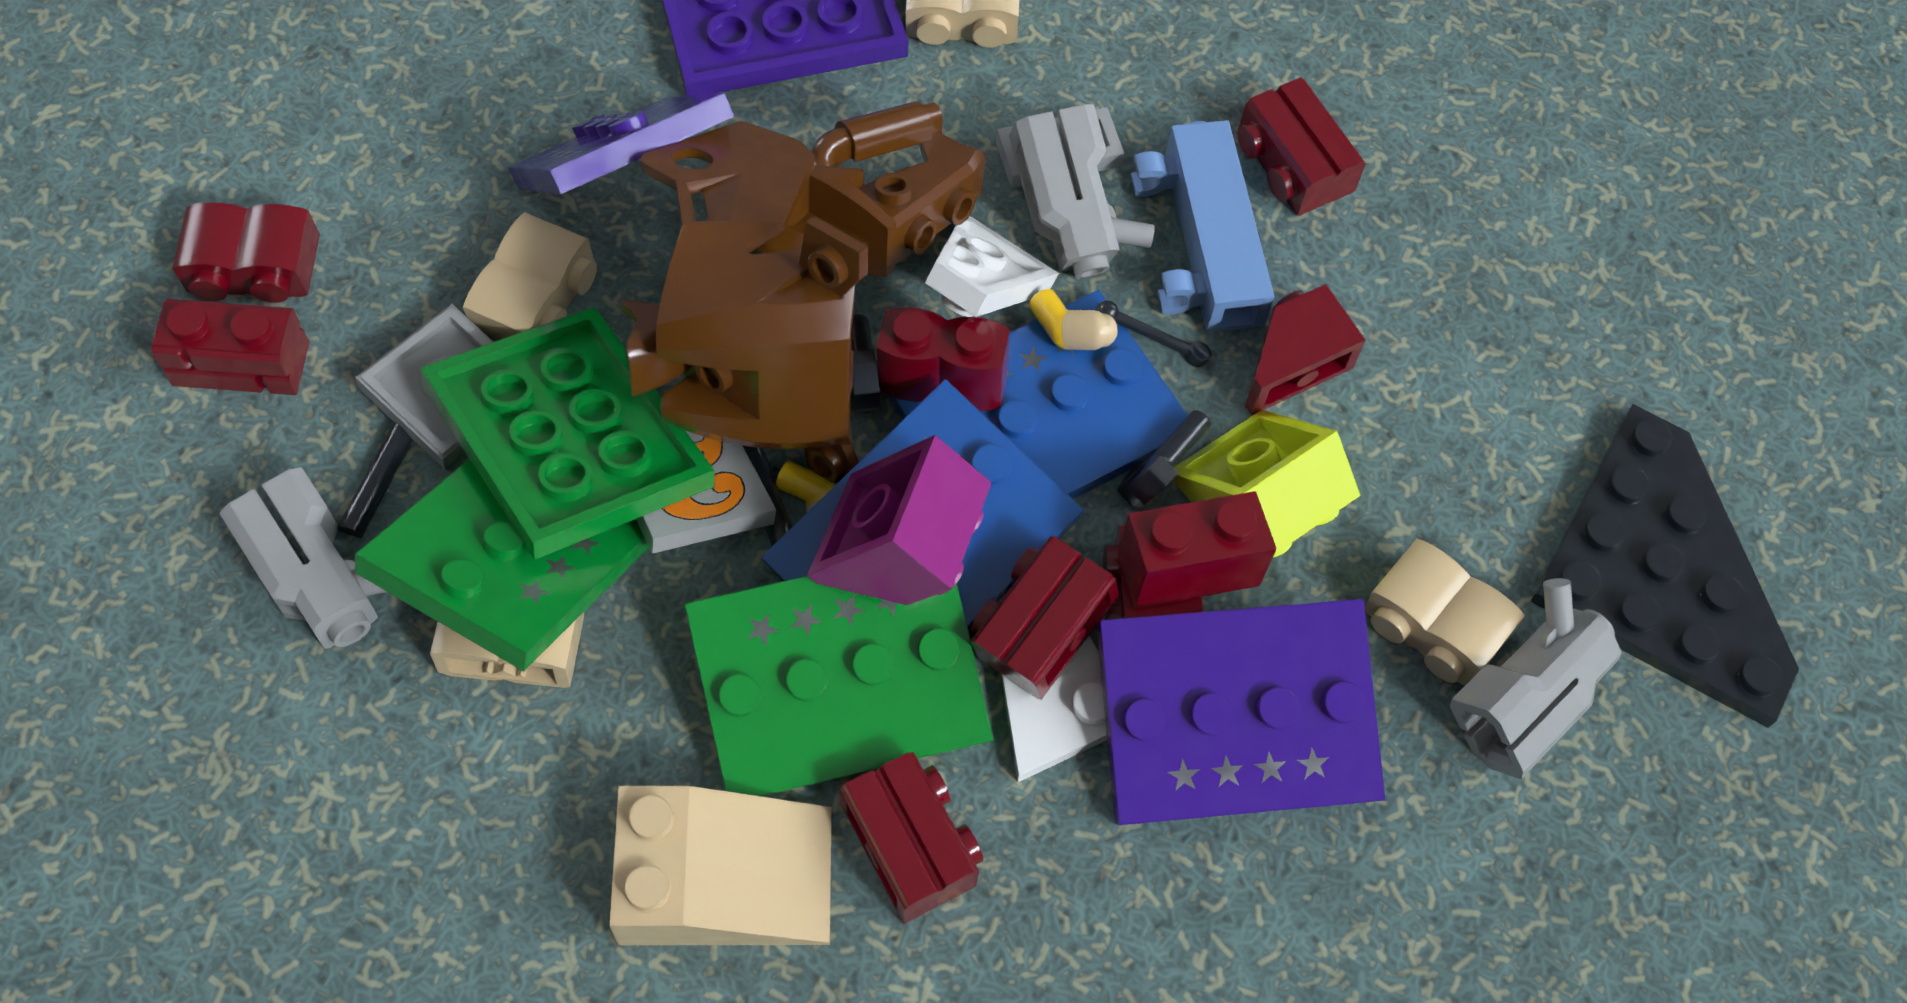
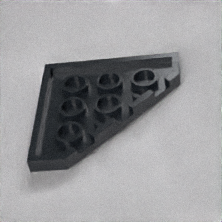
(1671, 572)

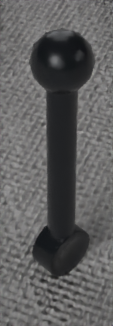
(1196, 354)

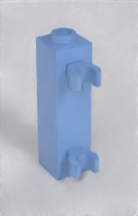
(1217, 228)

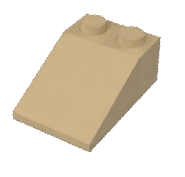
(719, 869)

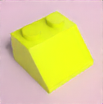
(1287, 461)

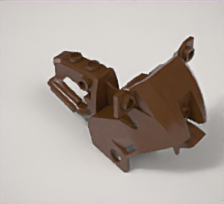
(768, 284)

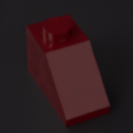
(1303, 347)

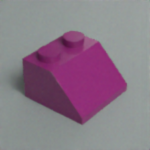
(903, 525)

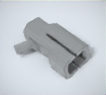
(1066, 190)
(320, 592)
(1541, 690)

